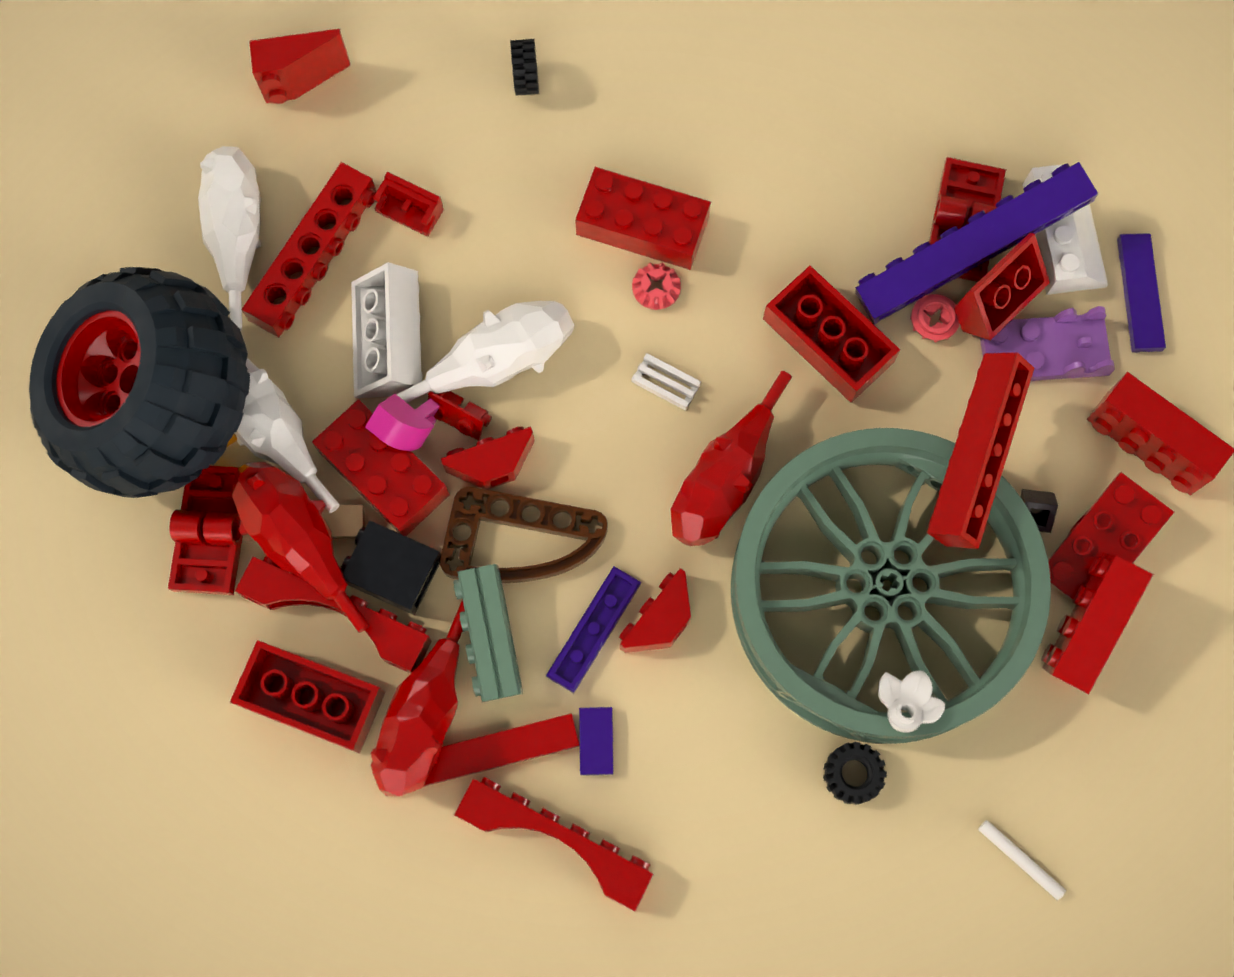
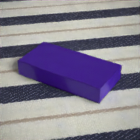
(596, 741)

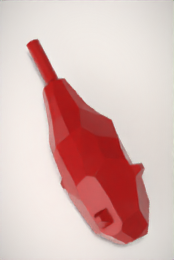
(725, 474)
(291, 531)
(418, 719)

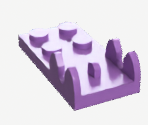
(1058, 345)

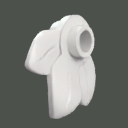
(910, 695)

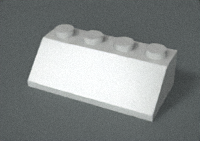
(1069, 247)
(386, 331)

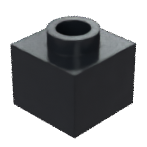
(1042, 507)

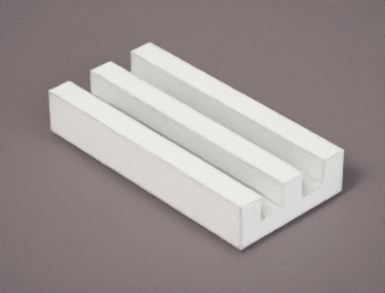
(671, 371)

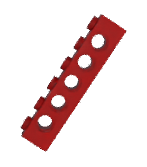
(343, 185)

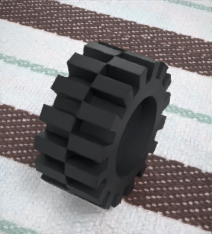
(524, 67)
(869, 759)

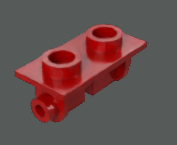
(467, 420)

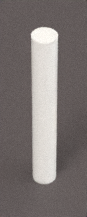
(1022, 860)

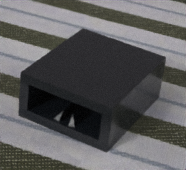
(391, 567)

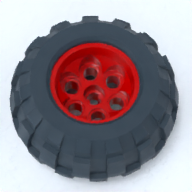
(138, 382)

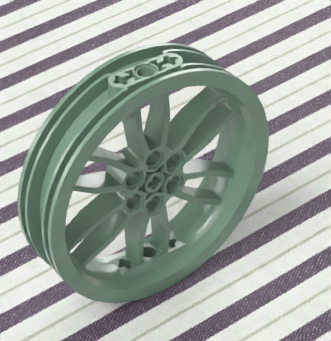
(827, 705)

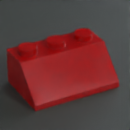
(1003, 290)

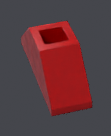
(492, 460)
(661, 618)

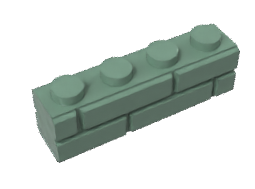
(489, 633)

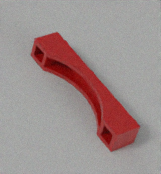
(276, 588)
(491, 811)

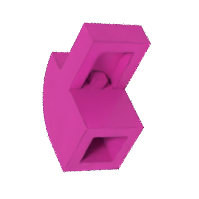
(401, 424)

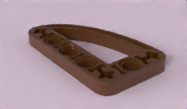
(513, 518)

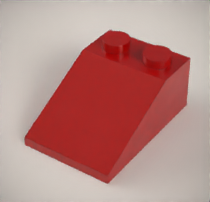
(296, 63)

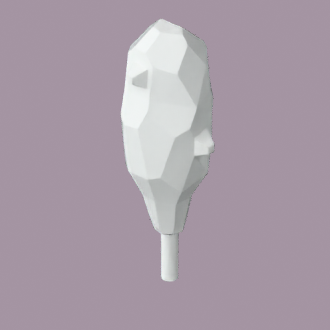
(230, 219)
(499, 348)
(276, 433)

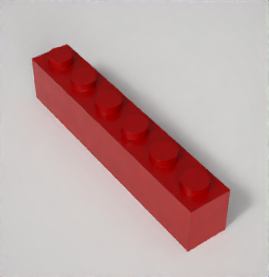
(981, 450)

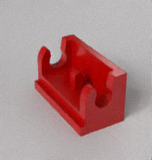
(408, 204)

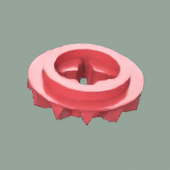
(656, 298)
(930, 305)

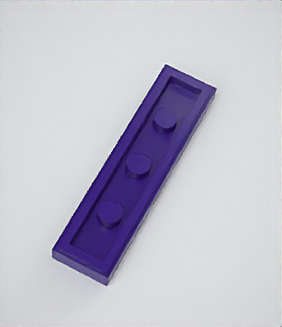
(1141, 293)
(593, 629)

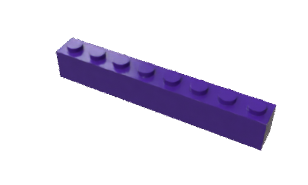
(976, 242)

